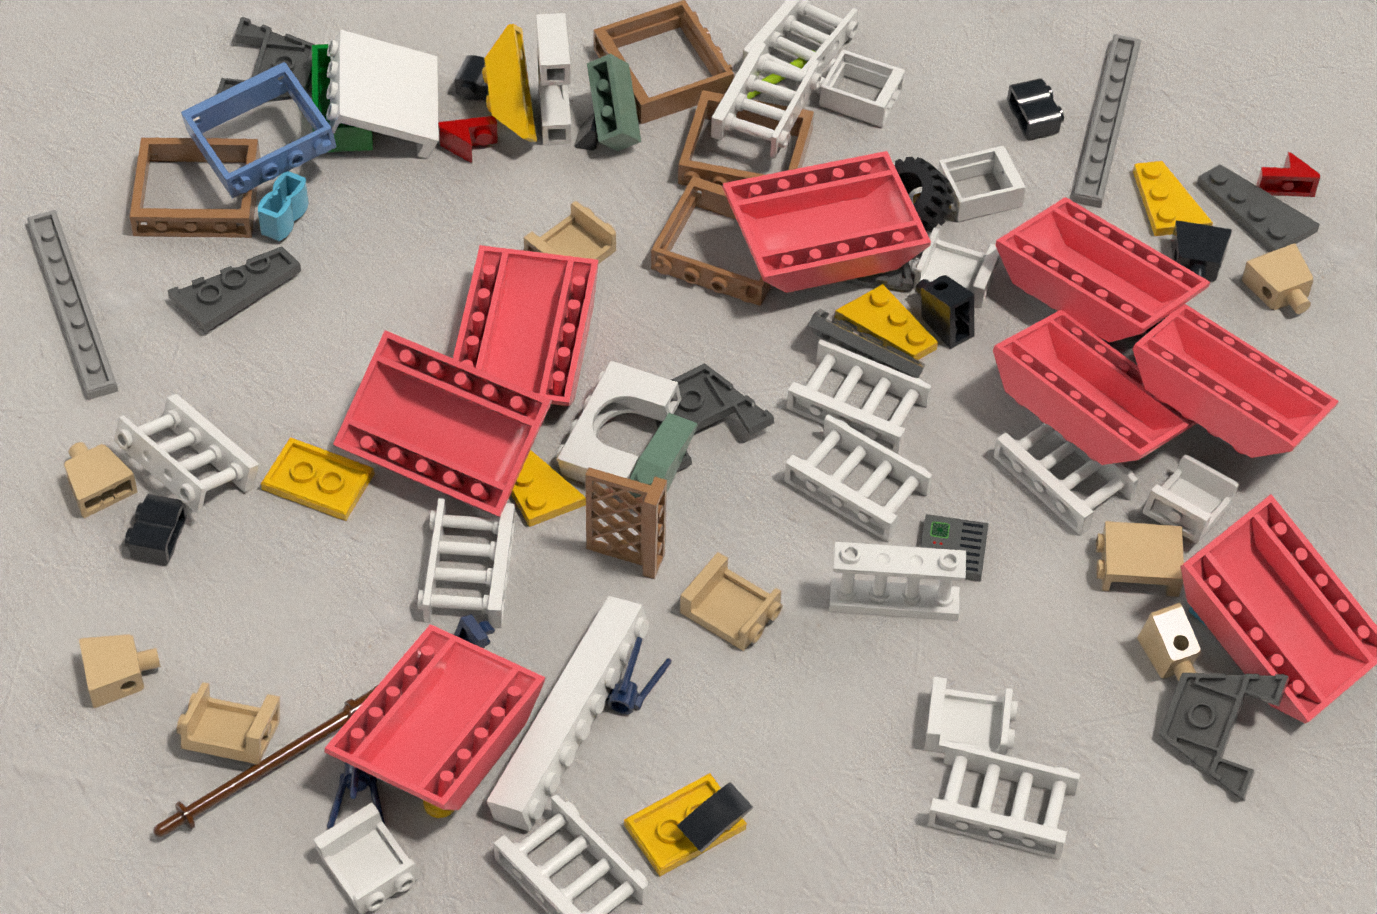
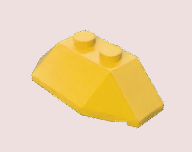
(509, 83)

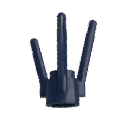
(625, 694)
(355, 781)

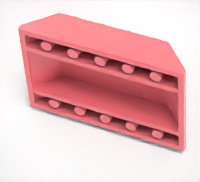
(827, 222)
(1095, 271)
(529, 319)
(1228, 385)
(1085, 390)
(442, 423)
(1281, 609)
(439, 719)

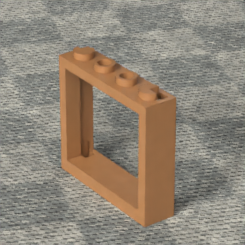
(655, 22)
(718, 174)
(192, 222)
(695, 271)

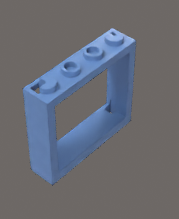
(244, 98)

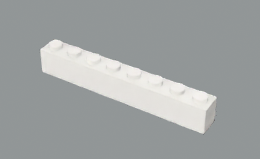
(567, 714)

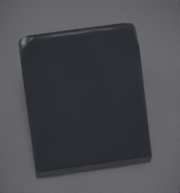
(587, 135)

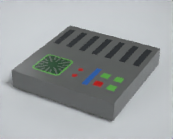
(958, 534)

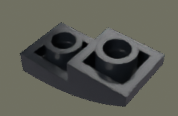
(714, 816)

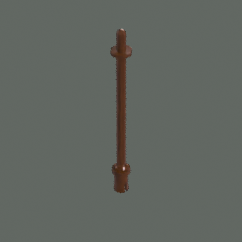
(186, 814)

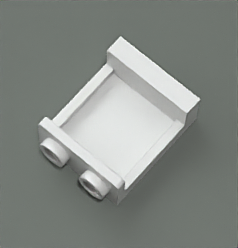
(963, 265)
(1191, 498)
(969, 719)
(366, 859)

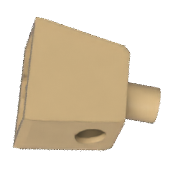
(1280, 279)
(97, 478)
(1170, 642)
(114, 667)

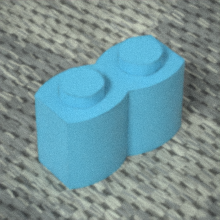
(283, 206)

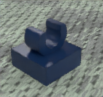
(473, 632)

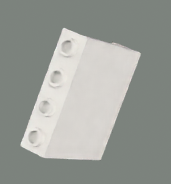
(383, 89)

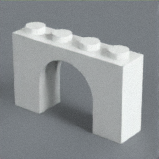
(553, 78)
(617, 392)

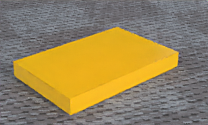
(317, 479)
(657, 829)

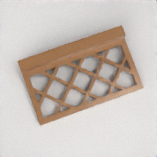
(649, 524)

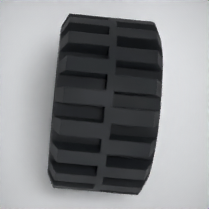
(935, 193)

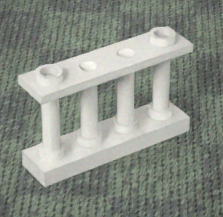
(786, 21)
(747, 81)
(816, 406)
(198, 433)
(1057, 492)
(846, 501)
(494, 577)
(895, 598)
(997, 828)
(537, 879)

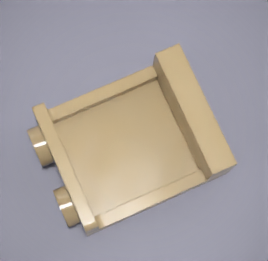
(576, 236)
(1141, 555)
(729, 604)
(228, 727)

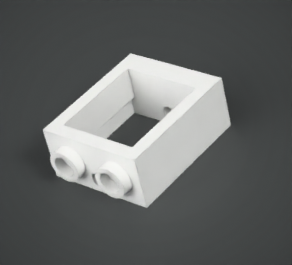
(868, 71)
(979, 163)

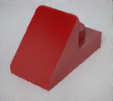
(462, 134)
(1292, 180)

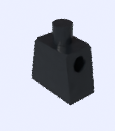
(1200, 248)
(947, 309)

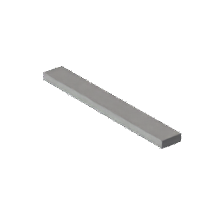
(1107, 121)
(72, 305)

